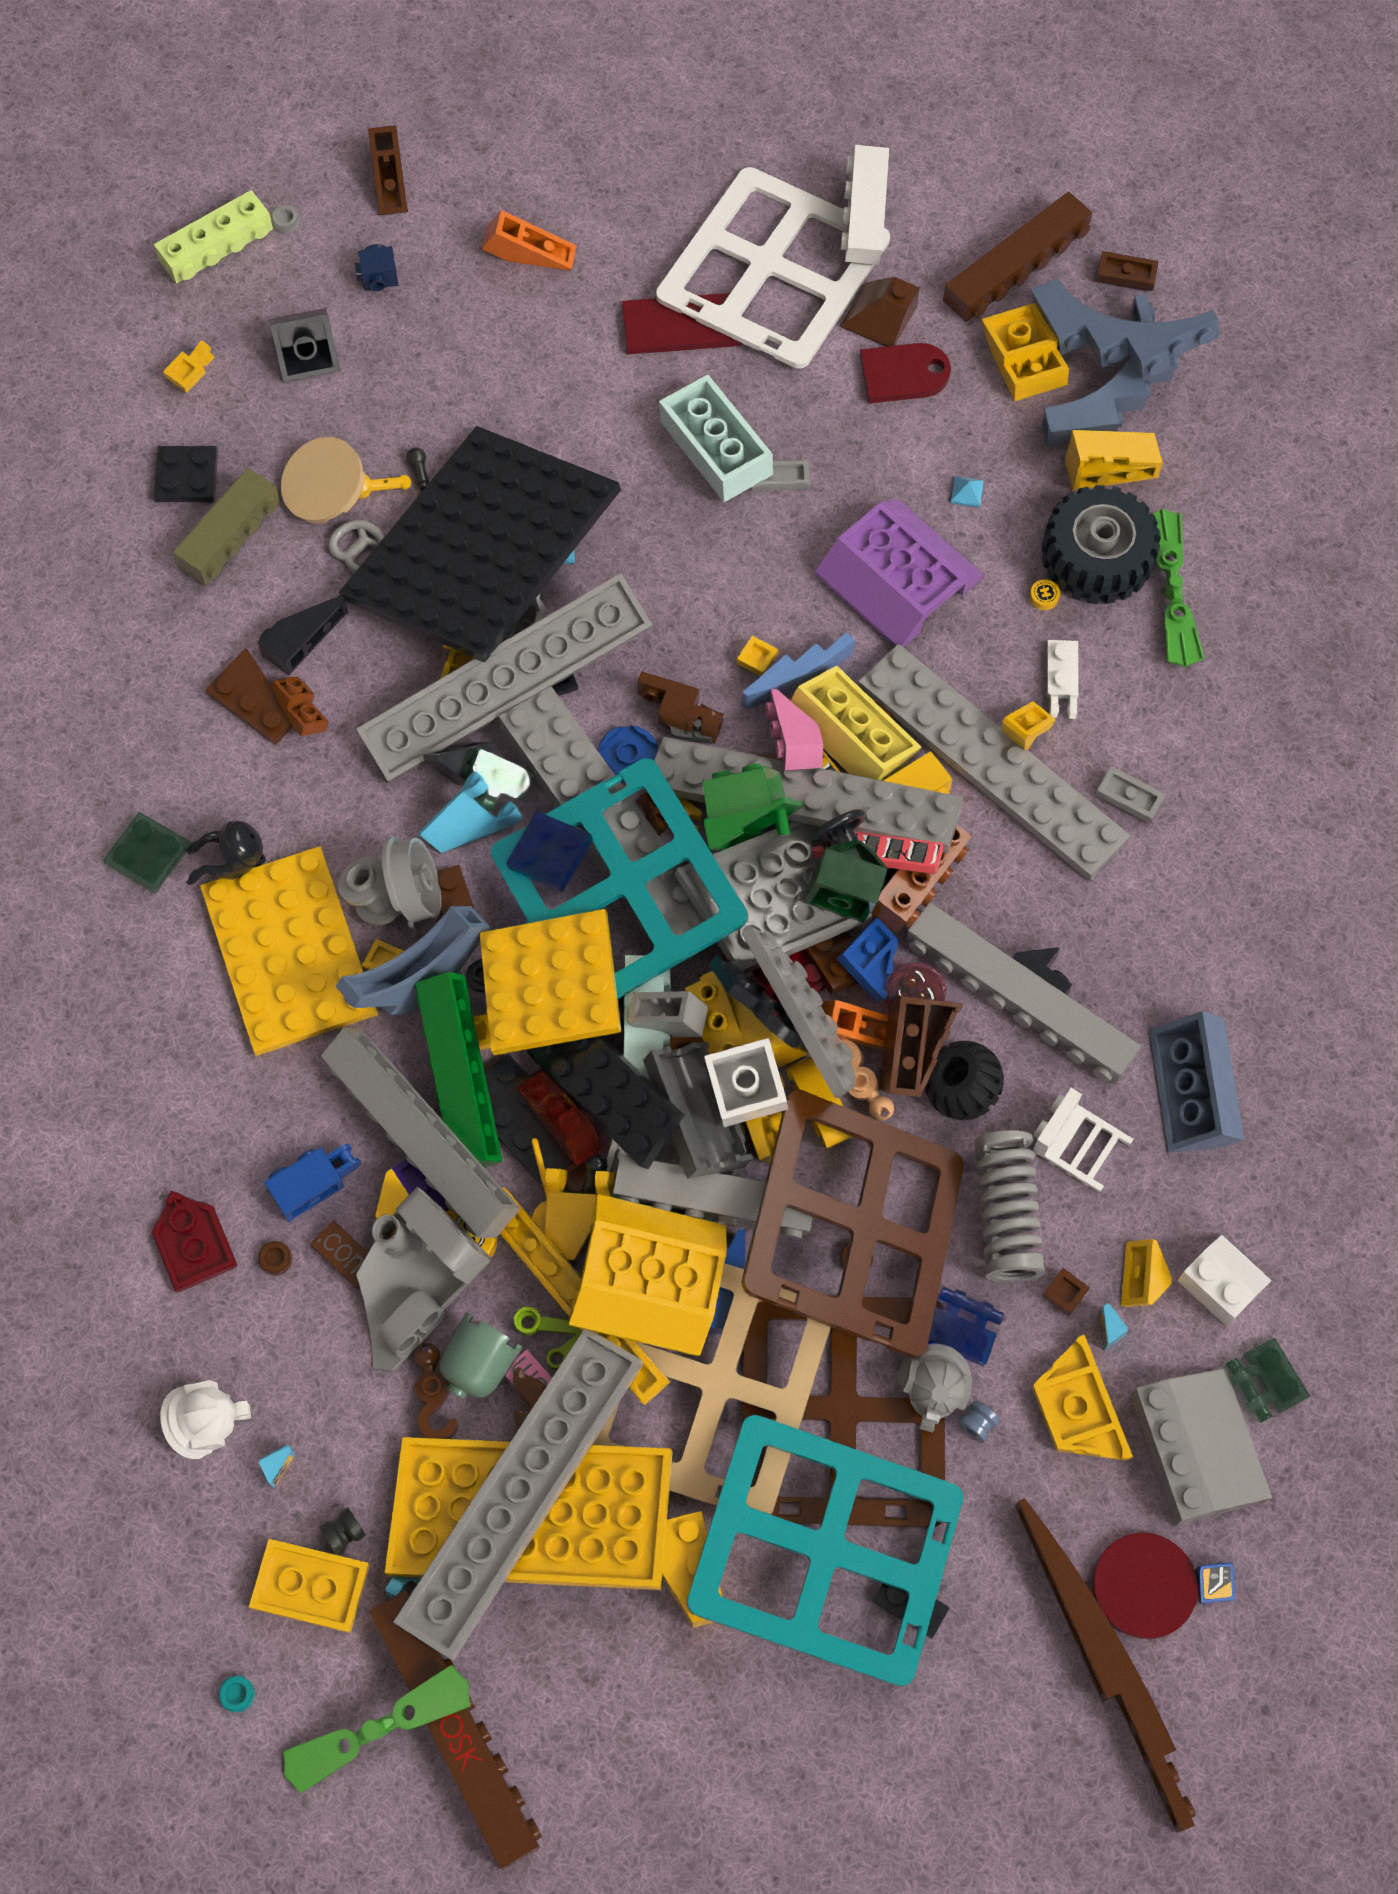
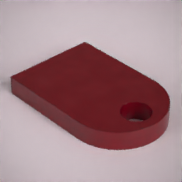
(903, 372)

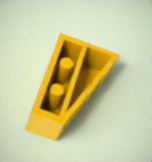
(1111, 458)
(682, 1552)

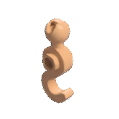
(867, 1086)

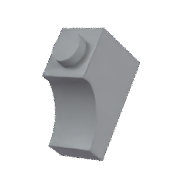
(668, 1012)

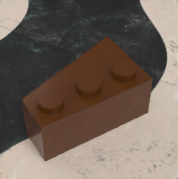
(913, 1042)

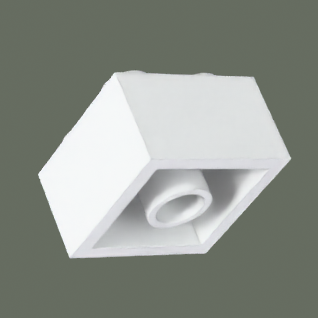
(746, 1082)

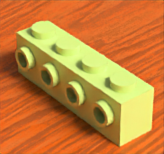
(213, 237)

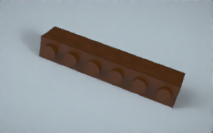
(1017, 257)

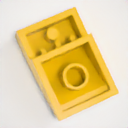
(1025, 351)

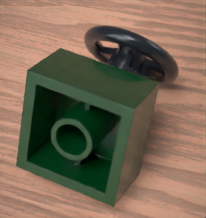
(848, 873)

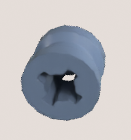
(979, 1421)

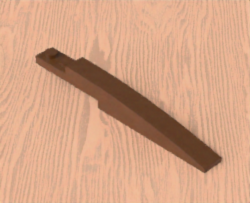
(1109, 1665)

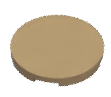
(322, 480)

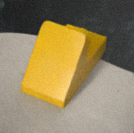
(1027, 724)

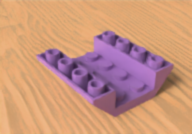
(895, 570)

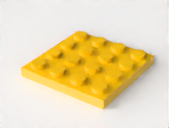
(549, 982)

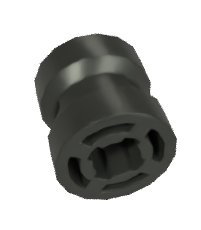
(342, 1531)

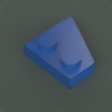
(870, 958)

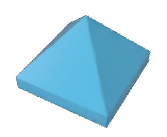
(967, 491)

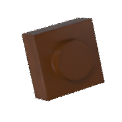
(1066, 1291)

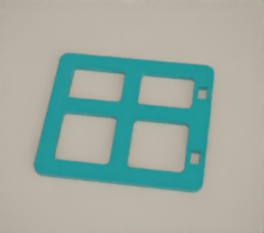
(630, 878)

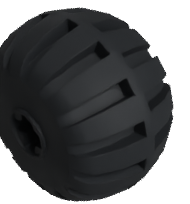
(980, 1076)

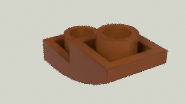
(296, 702)

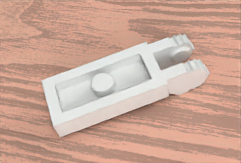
(1062, 675)

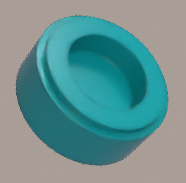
(236, 1694)

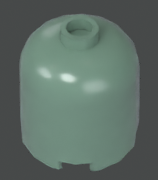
(476, 1359)

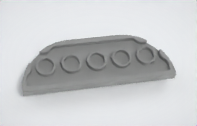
(804, 1011)

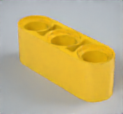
(809, 1079)

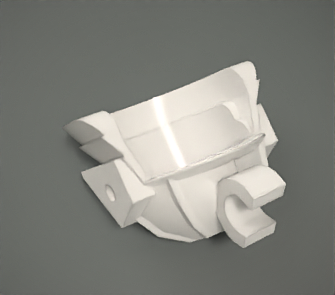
(199, 1418)

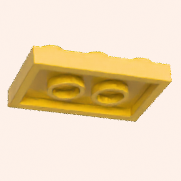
(309, 1586)

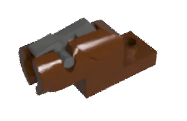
(680, 709)

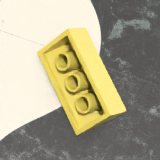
(854, 726)

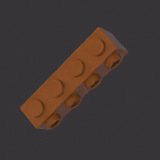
(911, 888)

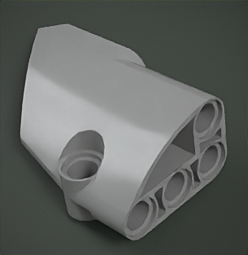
(414, 1276)

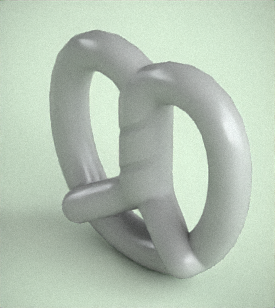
(358, 546)

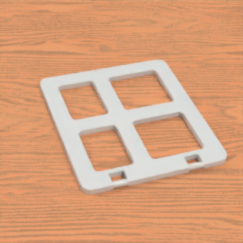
(762, 263)

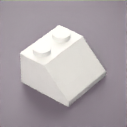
(1224, 1280)

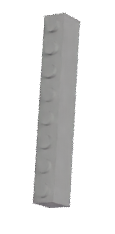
(1023, 994)
(420, 1133)

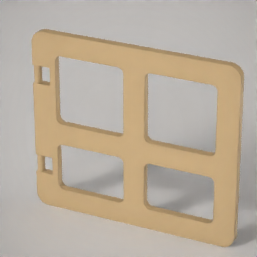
(722, 1382)

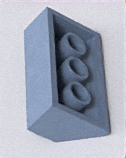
(1196, 1083)

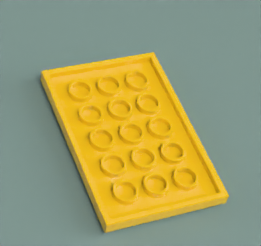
(285, 949)

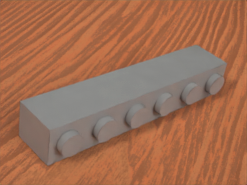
(713, 1195)

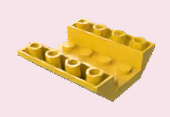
(650, 1275)

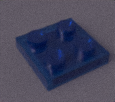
(549, 851)

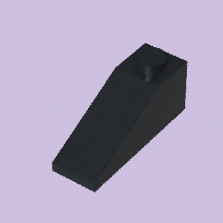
(297, 635)

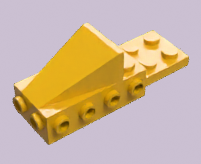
(734, 1025)

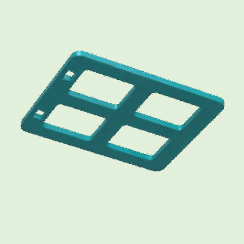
(825, 1550)

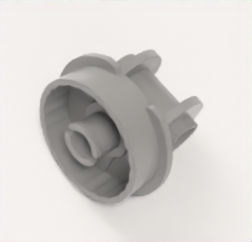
(395, 885)

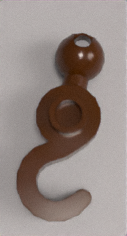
(432, 1392)

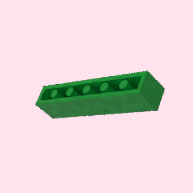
(458, 1064)

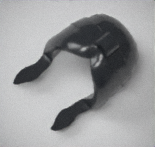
(240, 847)

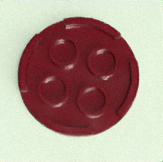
(1145, 1585)

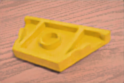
(1079, 1407)

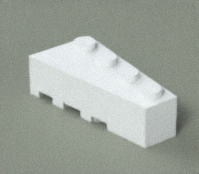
(865, 204)

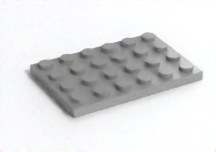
(772, 882)

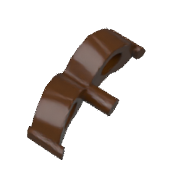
(653, 815)

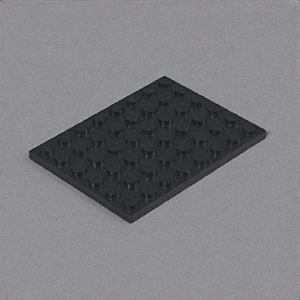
(480, 543)

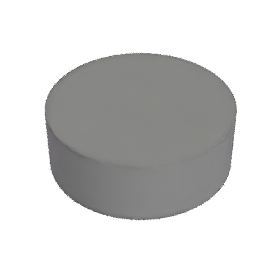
(285, 219)

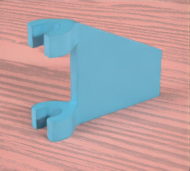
(465, 819)

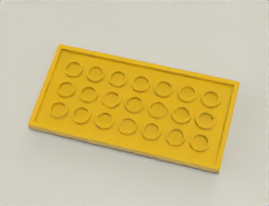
(597, 1534)

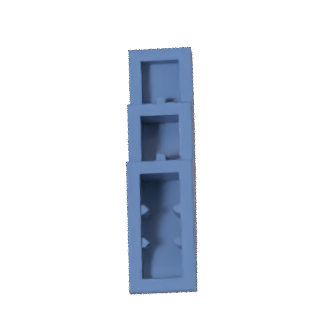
(788, 675)

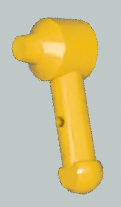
(402, 482)

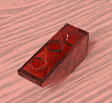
(560, 1117)

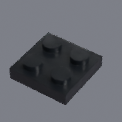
(186, 474)

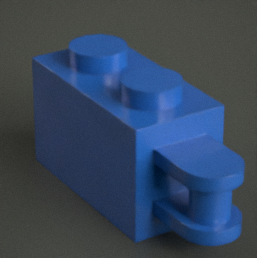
(310, 1180)

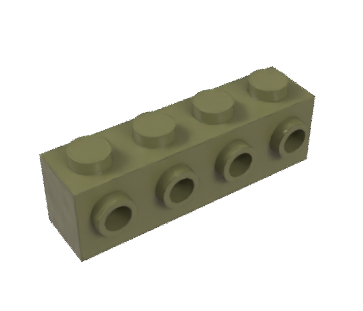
(226, 526)

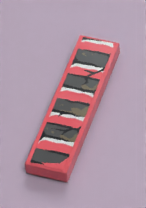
(899, 852)

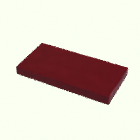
(660, 329)

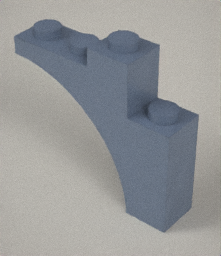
(439, 951)

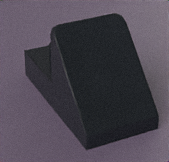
(455, 760)
(1039, 962)

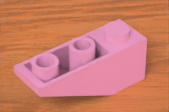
(797, 735)

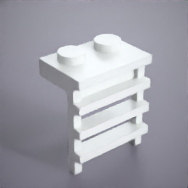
(1057, 1133)

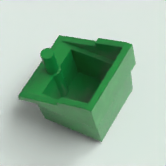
(745, 805)

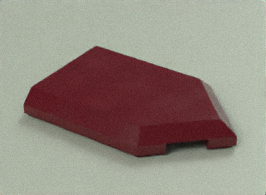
(191, 1242)

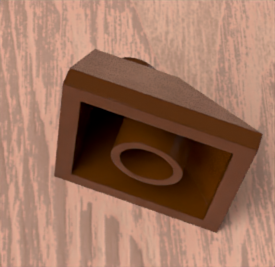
(882, 310)

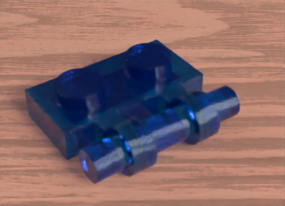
(967, 1338)

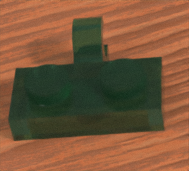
(500, 776)

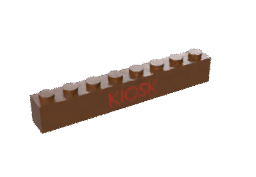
(463, 1747)

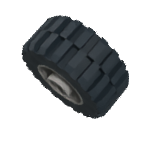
(1100, 544)

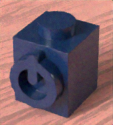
(376, 267)

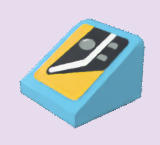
(1112, 1326)
(276, 1464)

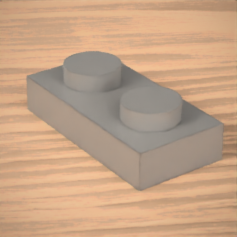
(1130, 794)

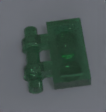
(1275, 1374)

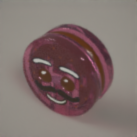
(916, 981)

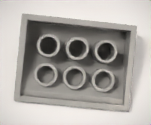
(1200, 1445)

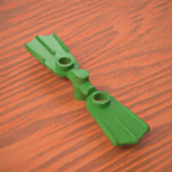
(1181, 634)
(322, 1756)

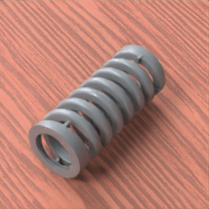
(991, 1153)

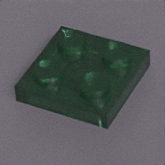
(147, 852)

